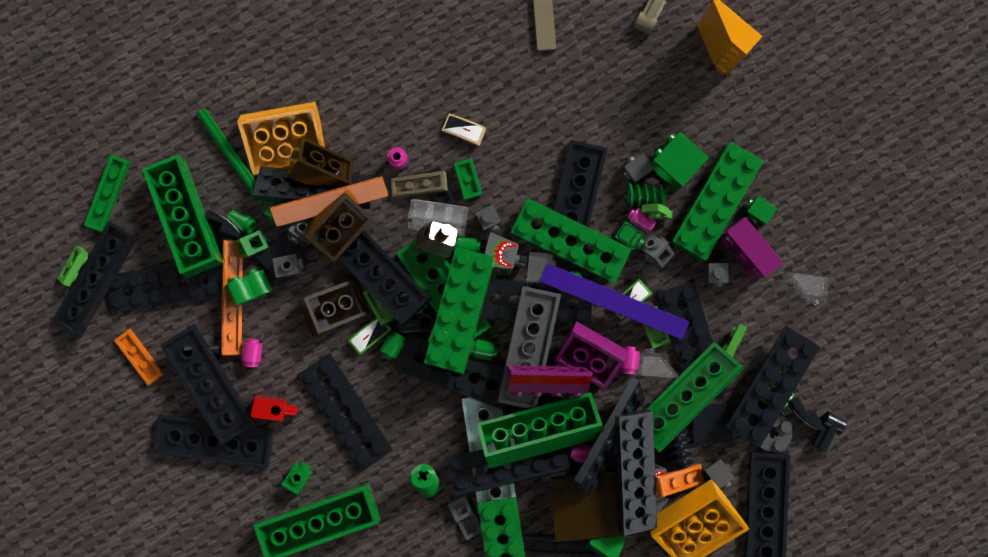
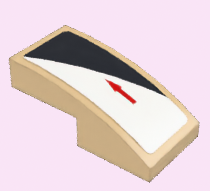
(464, 129)

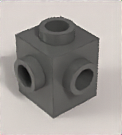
(294, 231)
(657, 251)

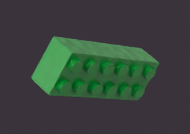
(716, 201)
(182, 216)
(460, 310)
(540, 430)
(317, 522)

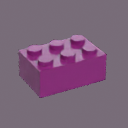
(750, 249)
(592, 351)

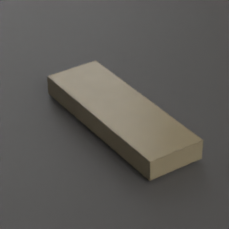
(544, 25)
(419, 184)

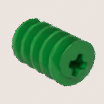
(645, 194)
(425, 488)

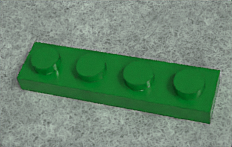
(107, 193)

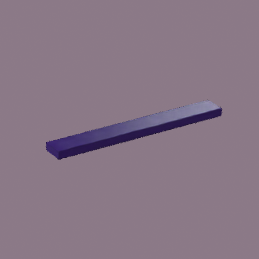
(613, 301)

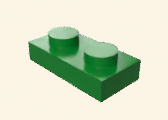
(468, 179)

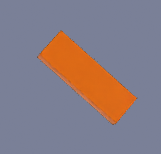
(139, 357)
(679, 480)

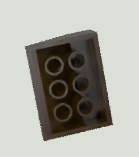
(585, 516)

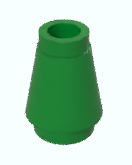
(243, 222)

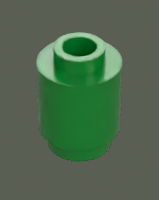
(468, 244)
(392, 346)
(484, 350)

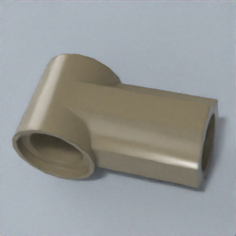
(648, 18)

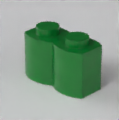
(248, 288)

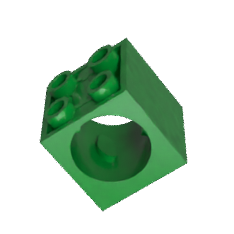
(677, 161)

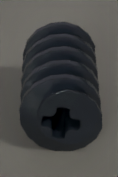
(680, 450)

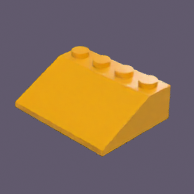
(726, 36)
(274, 134)
(698, 523)

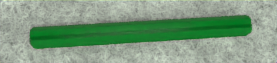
(228, 150)

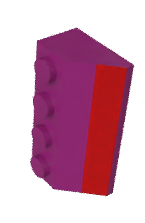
(547, 380)

